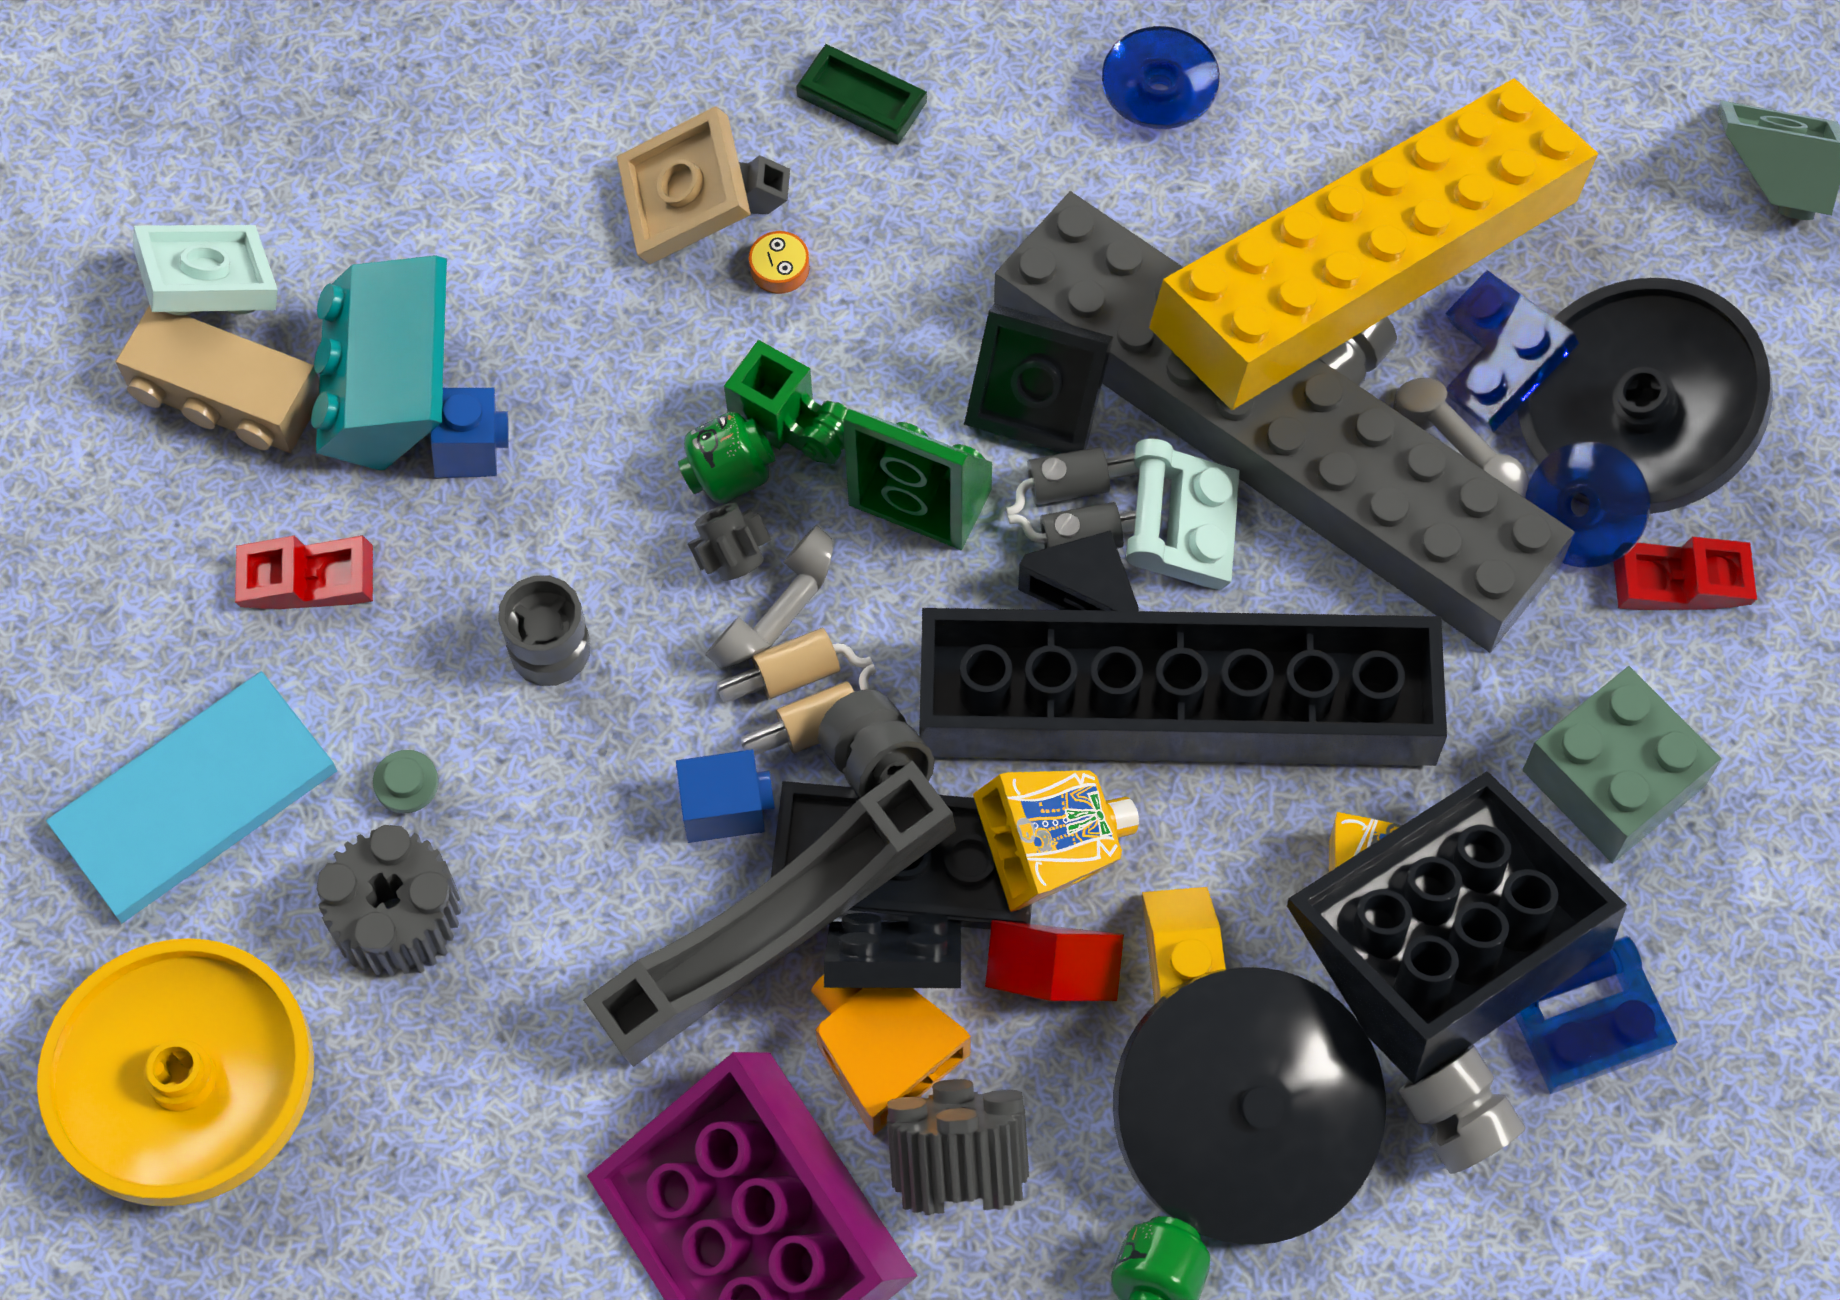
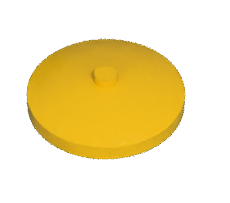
(175, 1072)

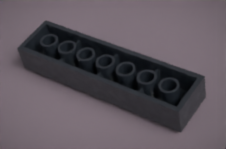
(1182, 686)

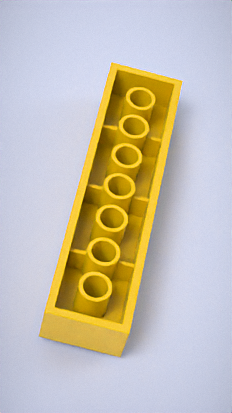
(1370, 242)

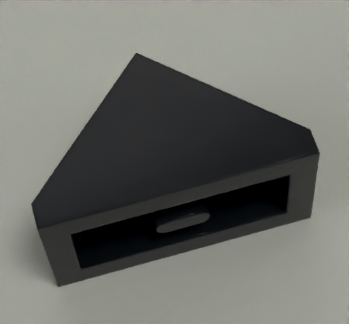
(1079, 576)

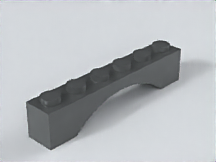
(702, 969)

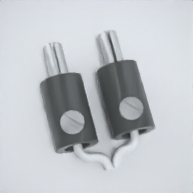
(1072, 477)

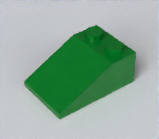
(914, 478)

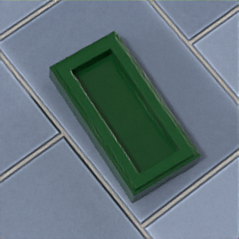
(861, 94)

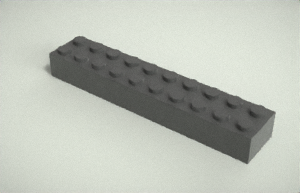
(1306, 443)

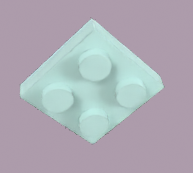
(204, 268)

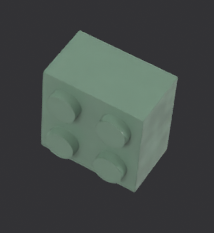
(1620, 764)

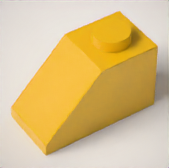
(1181, 937)

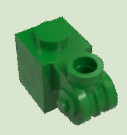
(781, 399)

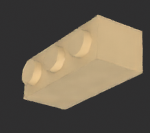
(219, 379)

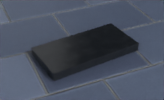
(948, 880)

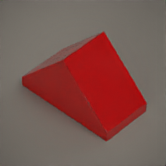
(1054, 962)

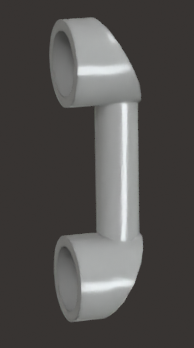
(1425, 405)
(811, 563)

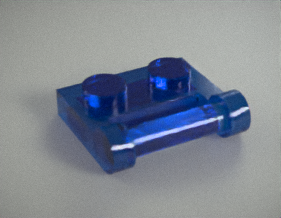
(1602, 1033)

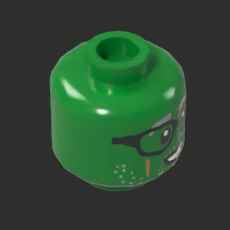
(726, 457)
(1161, 1262)

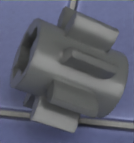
(729, 541)

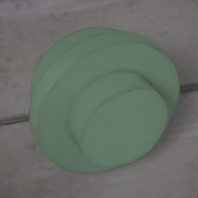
(405, 781)

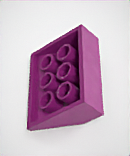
(747, 1197)

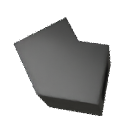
(765, 184)

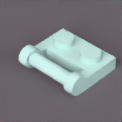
(1199, 516)

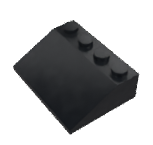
(1455, 924)

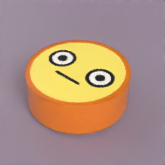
(779, 262)

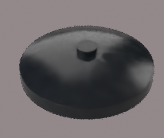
(1663, 379)
(1249, 1105)

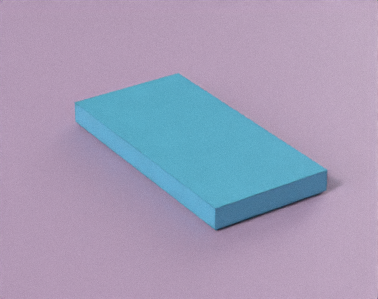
(191, 796)

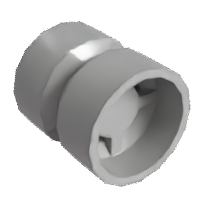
(1463, 1111)

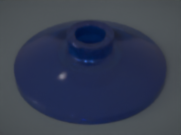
(1164, 58)
(1615, 494)

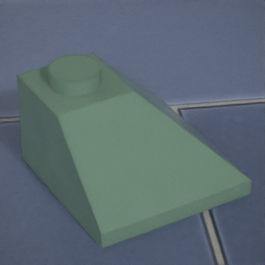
(1788, 156)

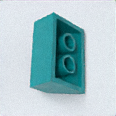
(380, 359)

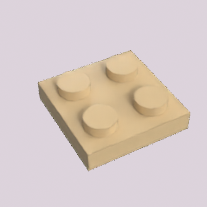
(683, 185)

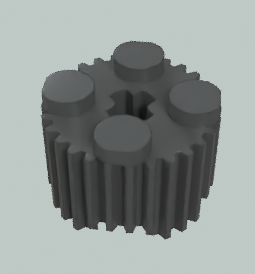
(383, 869)
(958, 1147)

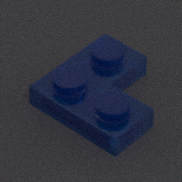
(1517, 354)

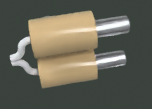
(787, 669)

